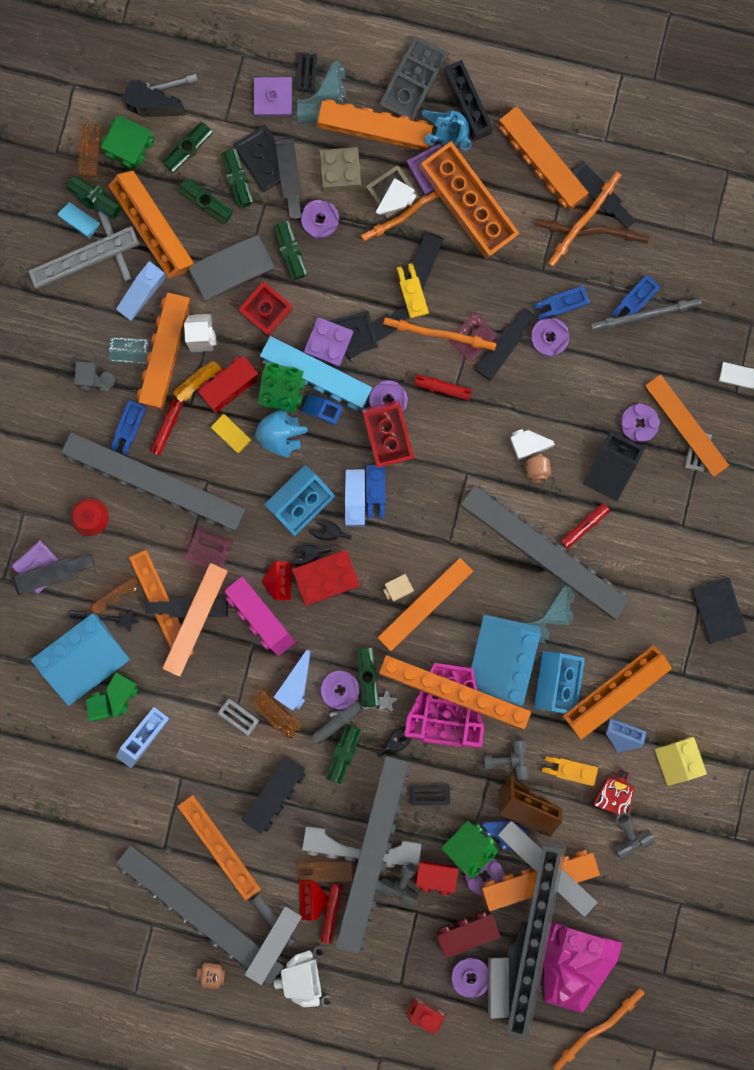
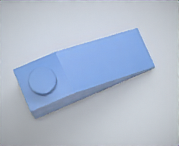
(141, 290)
(355, 498)
(294, 687)
(142, 737)

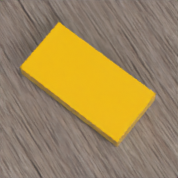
(231, 433)

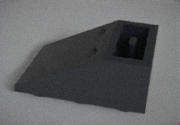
(150, 102)
(614, 465)

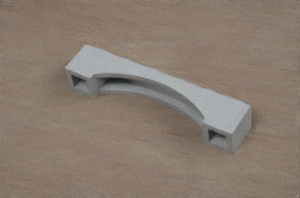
(318, 841)

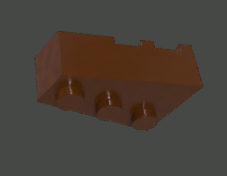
(527, 808)

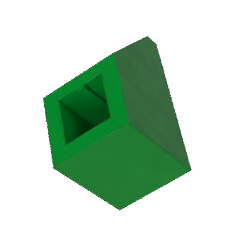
(119, 693)

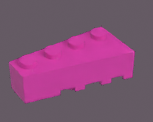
(260, 617)

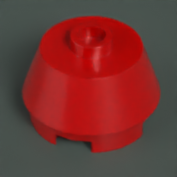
(89, 517)

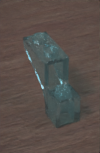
(330, 89)
(558, 613)

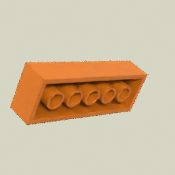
(468, 200)

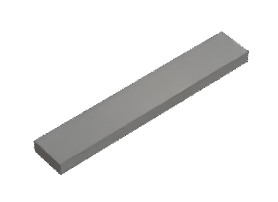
(84, 257)
(531, 854)

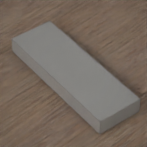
(498, 987)

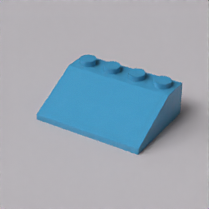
(505, 658)
(81, 659)

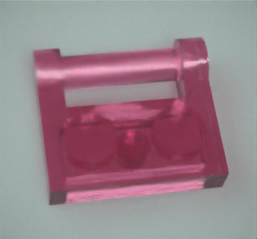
(483, 331)
(203, 555)

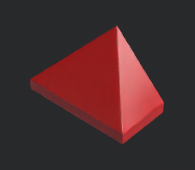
(278, 580)
(311, 900)

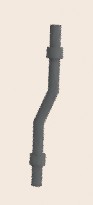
(611, 322)

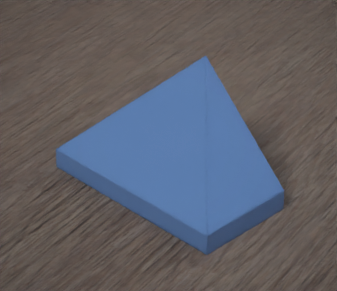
(625, 736)

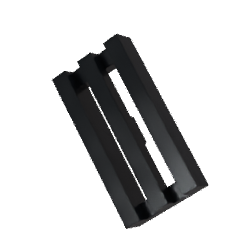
(307, 56)
(430, 787)

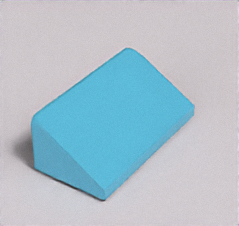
(78, 220)

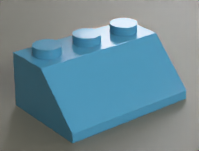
(299, 500)
(559, 682)

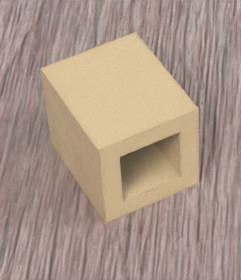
(398, 588)

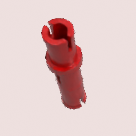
(442, 387)
(166, 427)
(583, 527)
(333, 905)

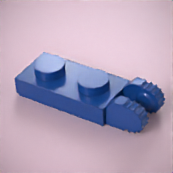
(638, 296)
(563, 302)
(129, 425)
(375, 489)

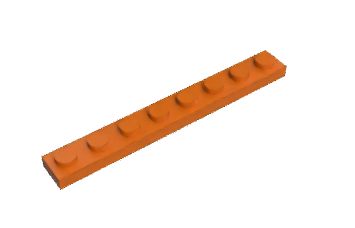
(455, 693)

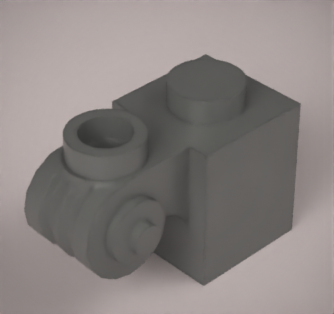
(87, 378)

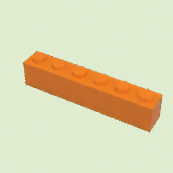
(373, 125)
(542, 158)
(150, 224)
(164, 351)
(617, 692)
(521, 887)

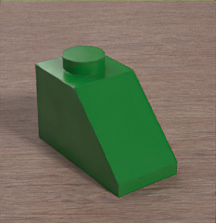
(98, 707)

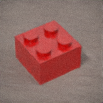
(265, 309)
(436, 877)

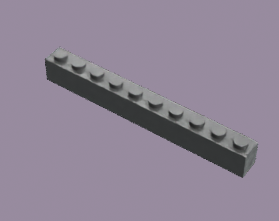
(154, 482)
(545, 553)
(372, 855)
(192, 909)
(536, 939)

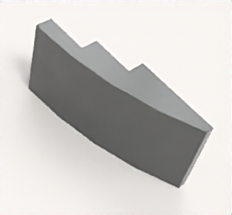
(414, 78)
(231, 268)

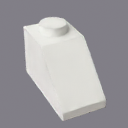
(396, 198)
(528, 443)

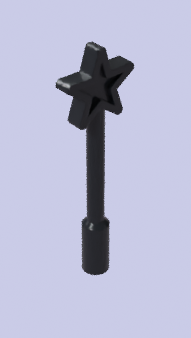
(124, 620)

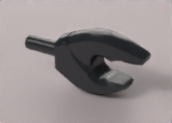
(332, 532)
(312, 554)
(393, 742)

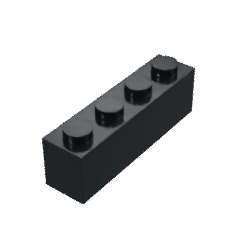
(468, 100)
(274, 794)

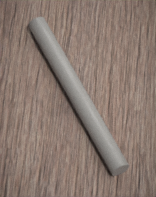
(119, 257)

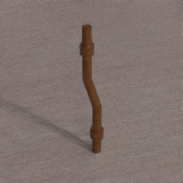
(629, 235)

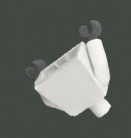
(301, 980)

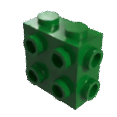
(127, 142)
(281, 387)
(470, 849)

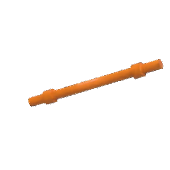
(607, 189)
(379, 229)
(475, 341)
(569, 1054)

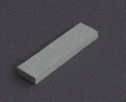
(273, 945)

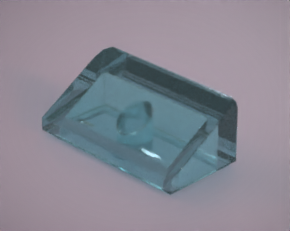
(128, 349)

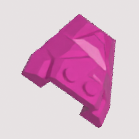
(444, 722)
(576, 966)

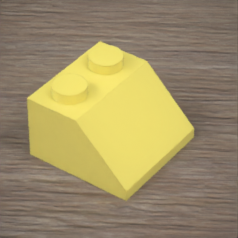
(680, 761)

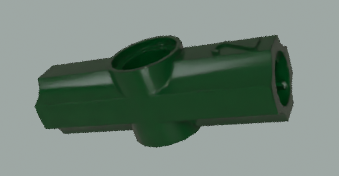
(196, 138)
(237, 178)
(196, 194)
(94, 197)
(290, 250)
(369, 690)
(343, 754)

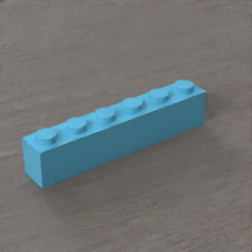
(318, 374)

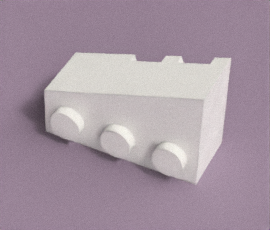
(199, 333)

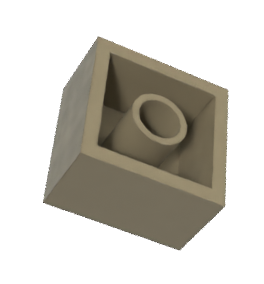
(340, 170)
(381, 185)

